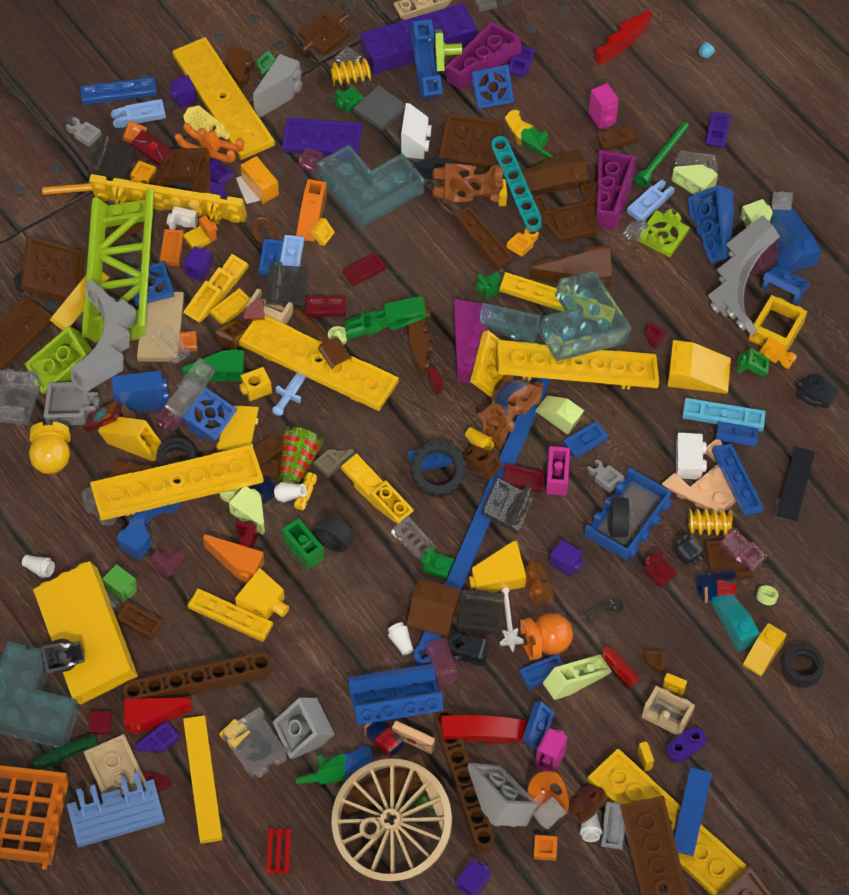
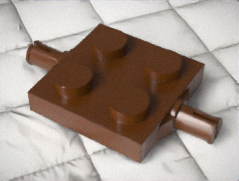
(324, 33)

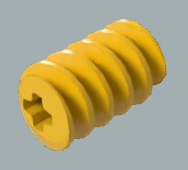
(350, 71)
(710, 522)

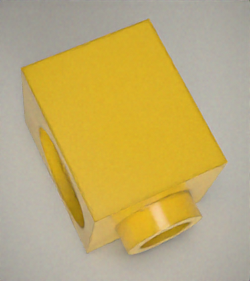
(258, 377)

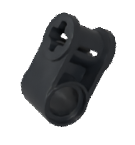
(470, 649)

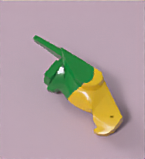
(527, 135)

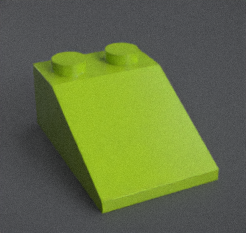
(55, 360)

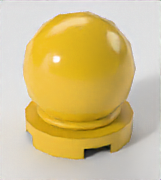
(49, 447)

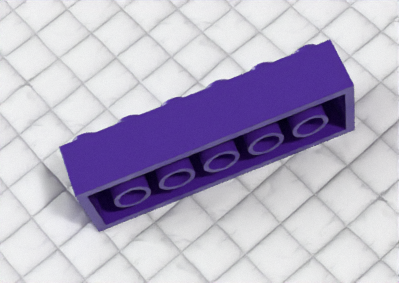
(392, 44)

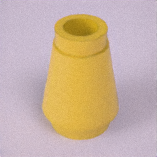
(479, 439)

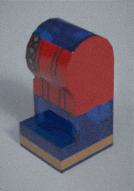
(716, 584)
(383, 737)

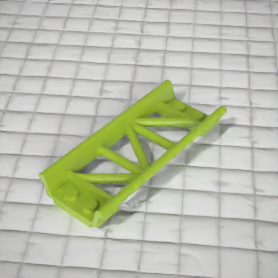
(114, 215)

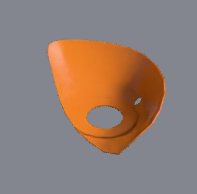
(544, 780)

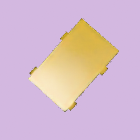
(240, 429)

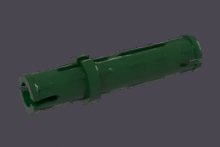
(69, 750)

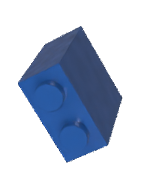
(141, 391)

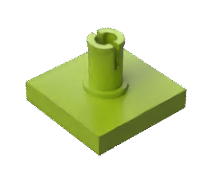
(443, 49)

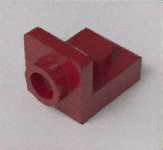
(248, 533)
(659, 569)

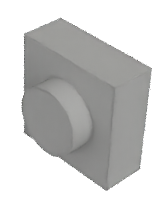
(782, 200)

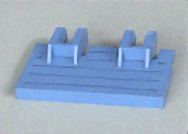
(116, 814)

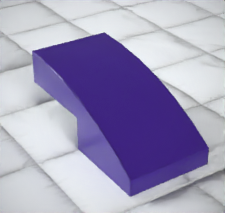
(521, 63)
(718, 129)
(219, 173)

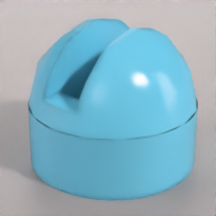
(706, 50)

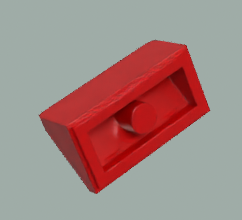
(620, 666)

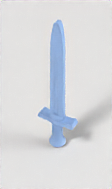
(289, 393)

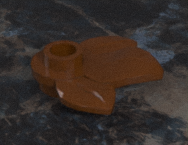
(588, 802)

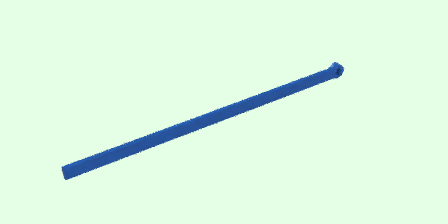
(481, 523)

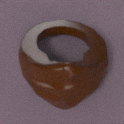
(261, 220)

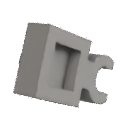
(84, 133)
(605, 477)

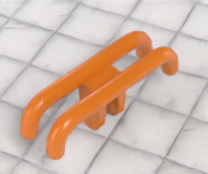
(210, 141)

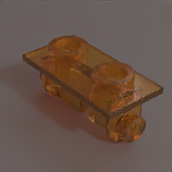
(535, 575)

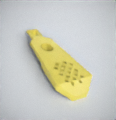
(198, 121)

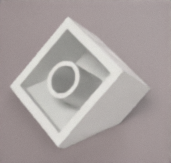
(415, 133)

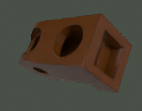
(482, 461)

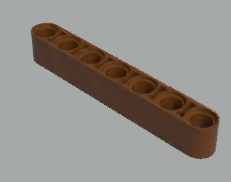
(207, 673)
(465, 790)

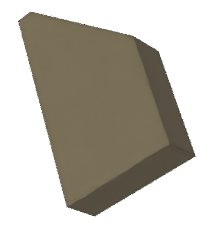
(332, 460)

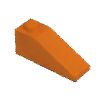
(238, 559)

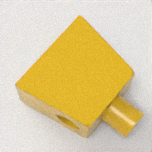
(262, 596)

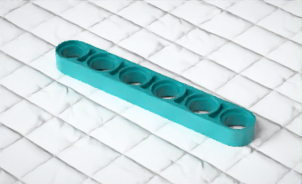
(519, 182)

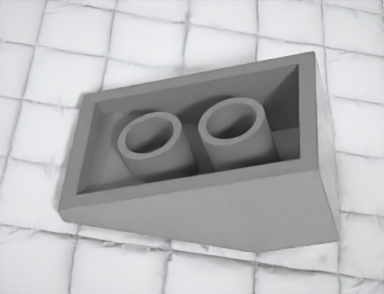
(278, 85)
(501, 796)

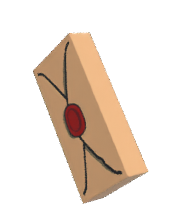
(414, 737)

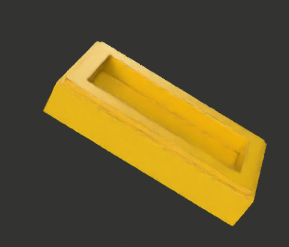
(230, 307)

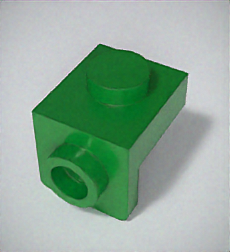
(265, 62)

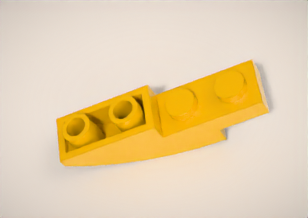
(376, 491)

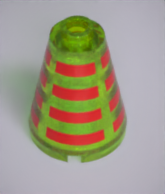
(297, 453)

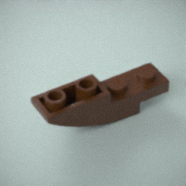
(420, 343)

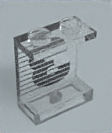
(190, 388)
(18, 395)
(255, 744)

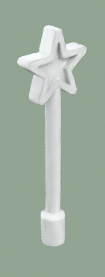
(511, 637)

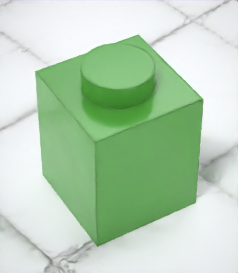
(120, 583)

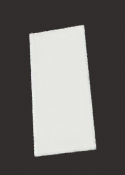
(247, 193)

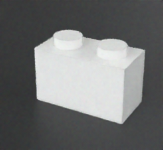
(690, 456)

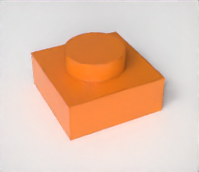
(132, 131)
(208, 227)
(545, 847)

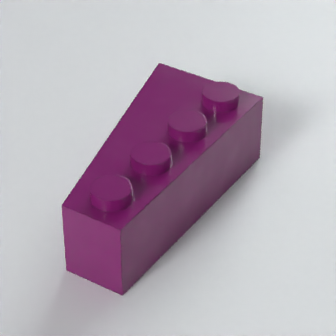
(487, 50)
(467, 337)

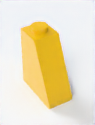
(132, 436)
(499, 571)

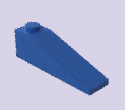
(713, 216)
(796, 243)

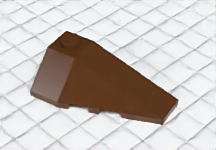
(556, 174)
(592, 259)
(401, 774)

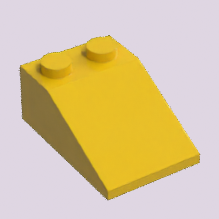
(698, 368)

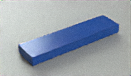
(118, 90)
(737, 479)
(692, 811)

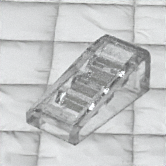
(685, 158)
(413, 528)

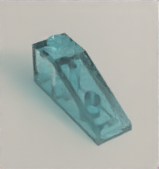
(510, 322)

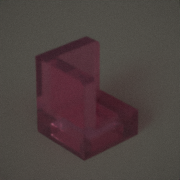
(166, 418)
(168, 561)

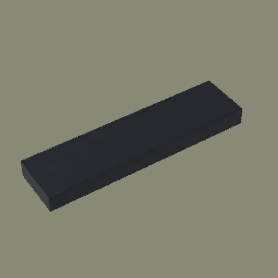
(796, 484)

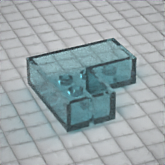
(368, 192)
(589, 319)
(27, 709)

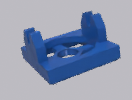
(508, 96)
(786, 281)
(167, 292)
(215, 403)

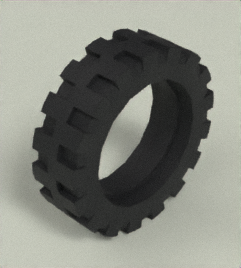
(451, 452)

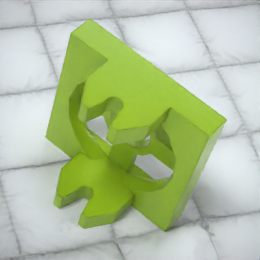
(657, 243)

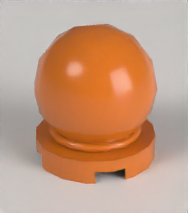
(548, 634)

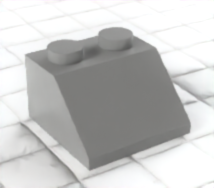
(303, 727)

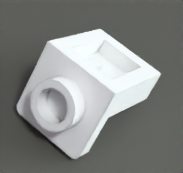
(182, 217)

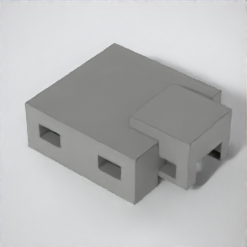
(69, 404)

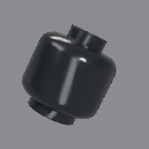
(689, 550)

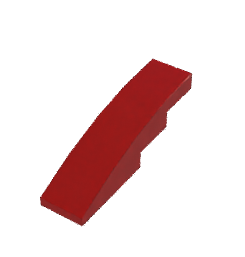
(627, 34)
(483, 728)

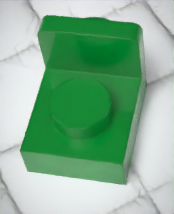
(347, 99)
(488, 285)
(753, 361)
(436, 564)

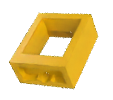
(789, 310)

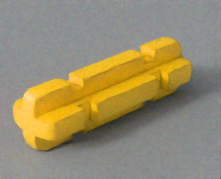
(310, 480)

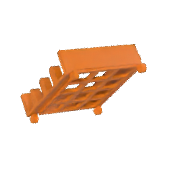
(52, 820)

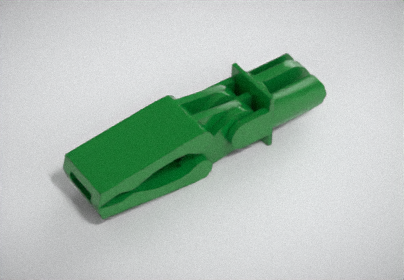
(394, 315)

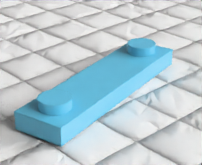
(714, 412)

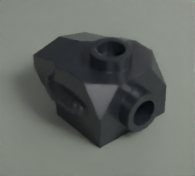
(816, 391)
(62, 655)

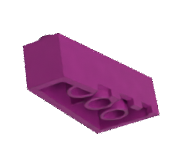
(614, 186)

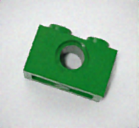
(303, 544)

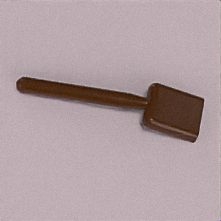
(331, 350)

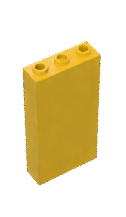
(80, 610)

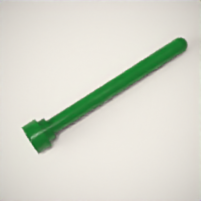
(644, 176)

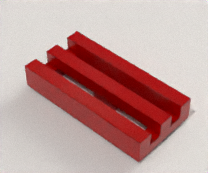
(279, 833)

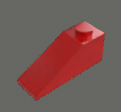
(150, 713)

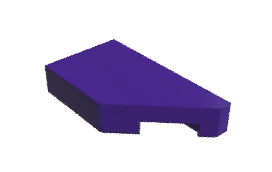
(159, 739)

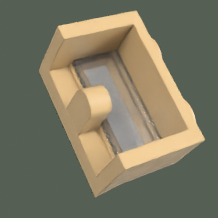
(668, 710)

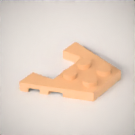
(709, 491)

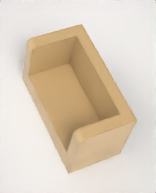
(274, 311)

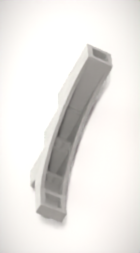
(744, 253)
(106, 357)

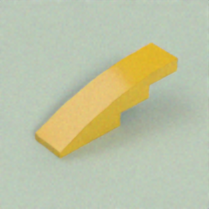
(216, 289)

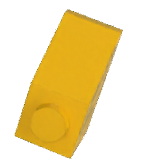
(765, 649)

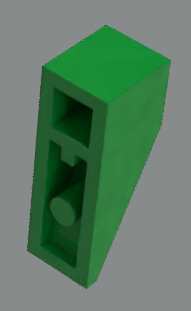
(228, 365)

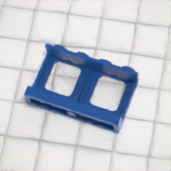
(392, 689)

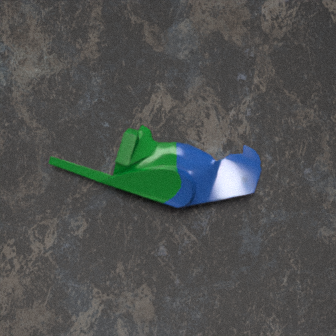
(338, 767)

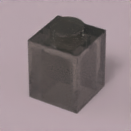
(550, 816)

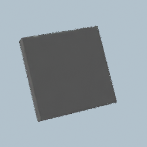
(380, 108)

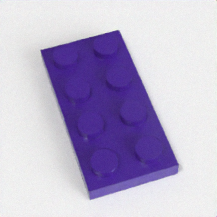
(320, 135)

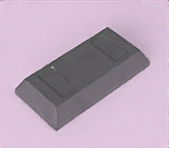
(613, 827)

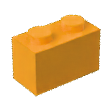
(259, 179)

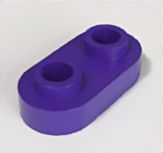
(687, 744)

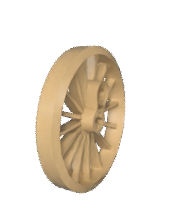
(438, 800)

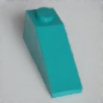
(736, 621)

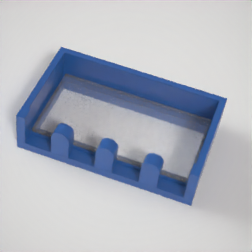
(646, 504)

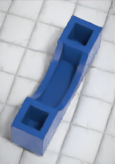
(427, 74)
(135, 538)

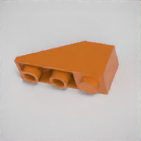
(312, 208)

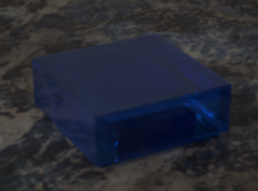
(265, 489)

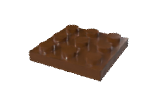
(470, 140)
(51, 268)

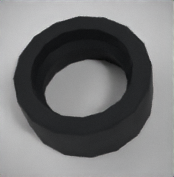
(174, 444)
(619, 517)
(333, 533)
(806, 651)

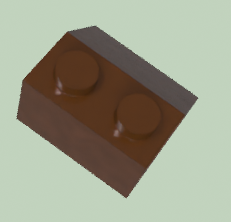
(433, 607)

